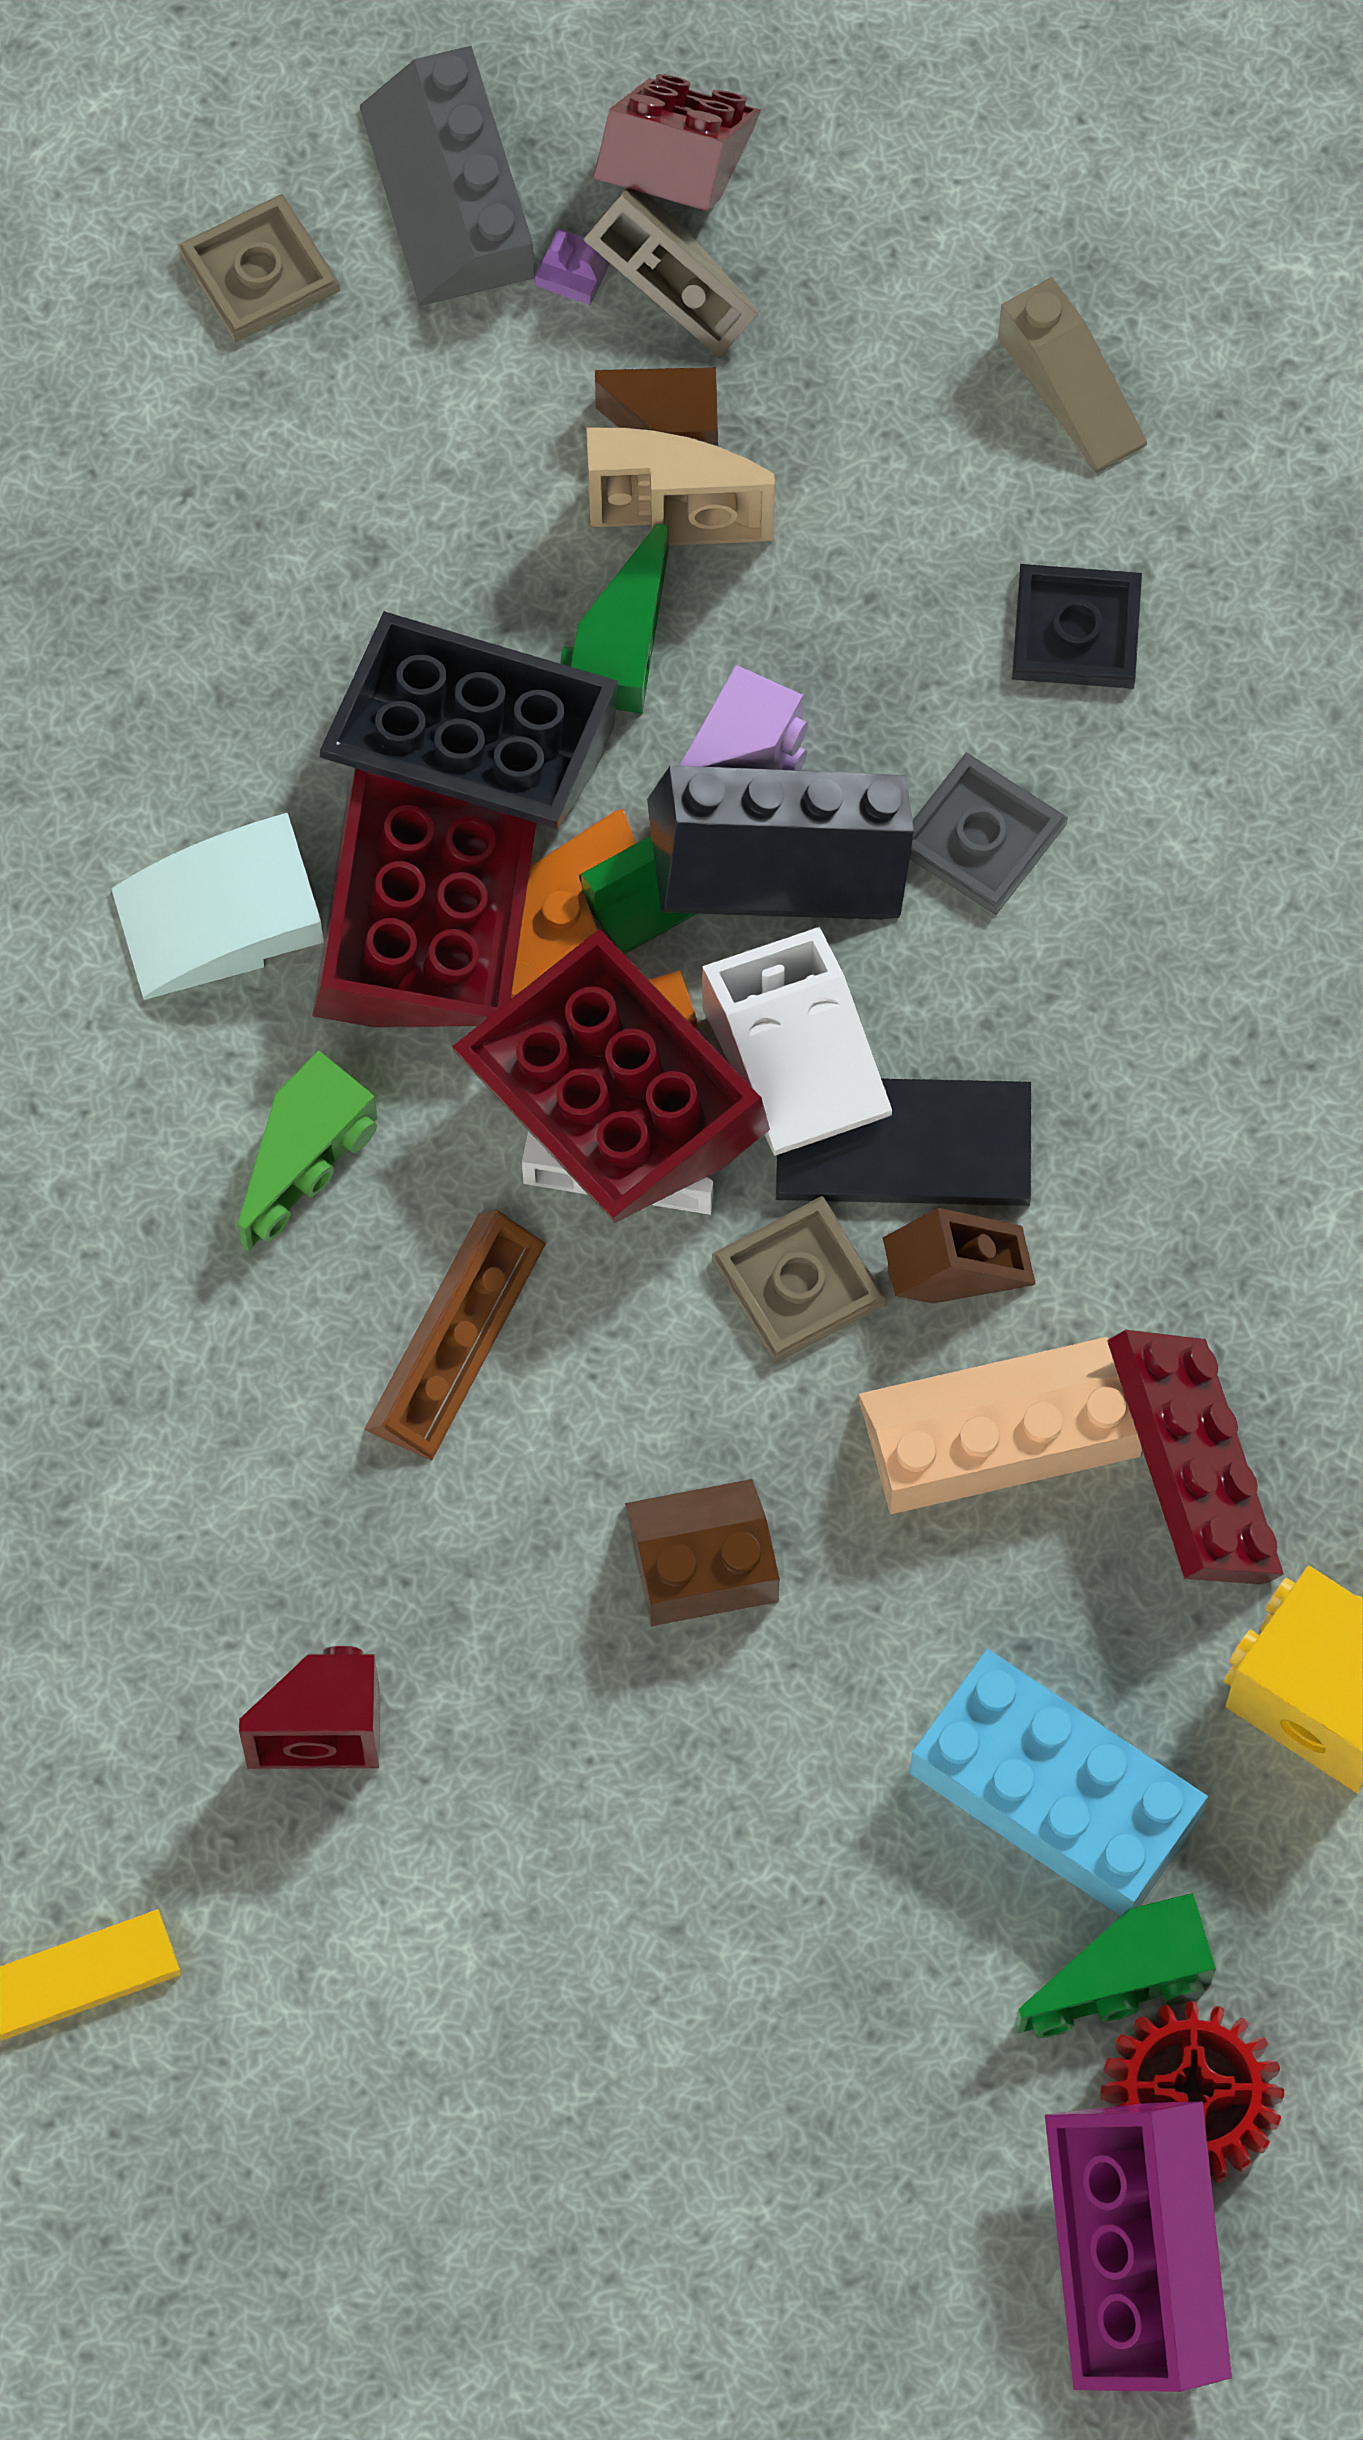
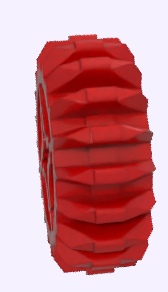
(1222, 2089)

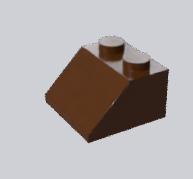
(703, 1552)

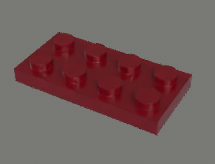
(1195, 1458)

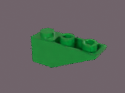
(1138, 1958)

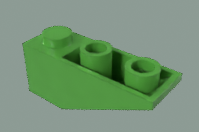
(307, 1131)

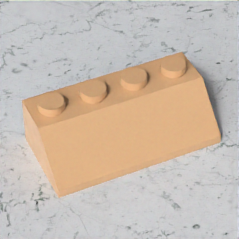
(999, 1425)

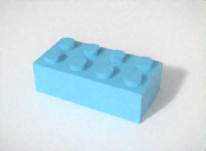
(1057, 1784)

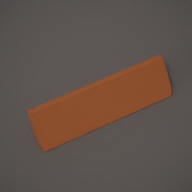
(450, 1332)

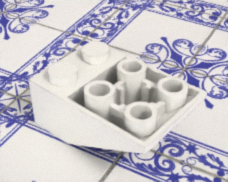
(795, 1039)

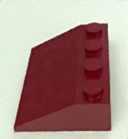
(422, 908)
(614, 1080)

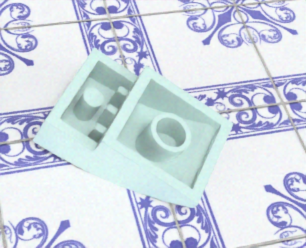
(218, 908)

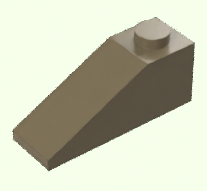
(672, 269)
(1069, 373)

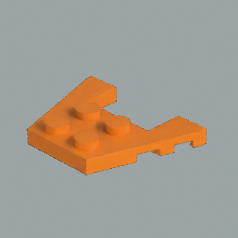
(558, 913)

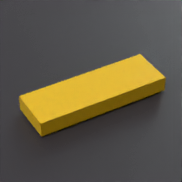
(85, 1973)

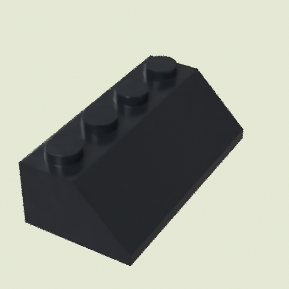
(781, 842)

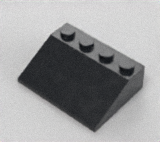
(473, 720)

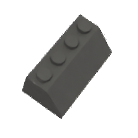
(448, 179)

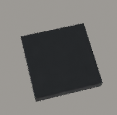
(1077, 626)

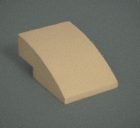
(679, 483)

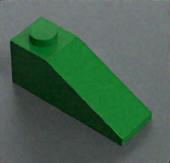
(621, 625)

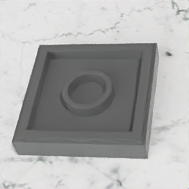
(983, 833)

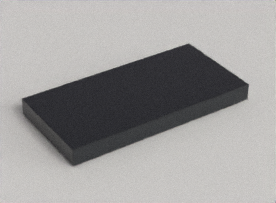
(938, 1147)

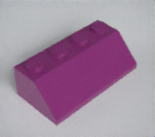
(1138, 2247)

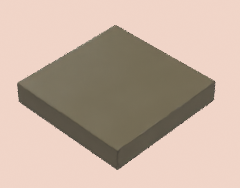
(258, 267)
(799, 1279)

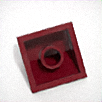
(317, 1715)

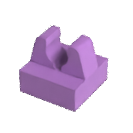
(571, 268)

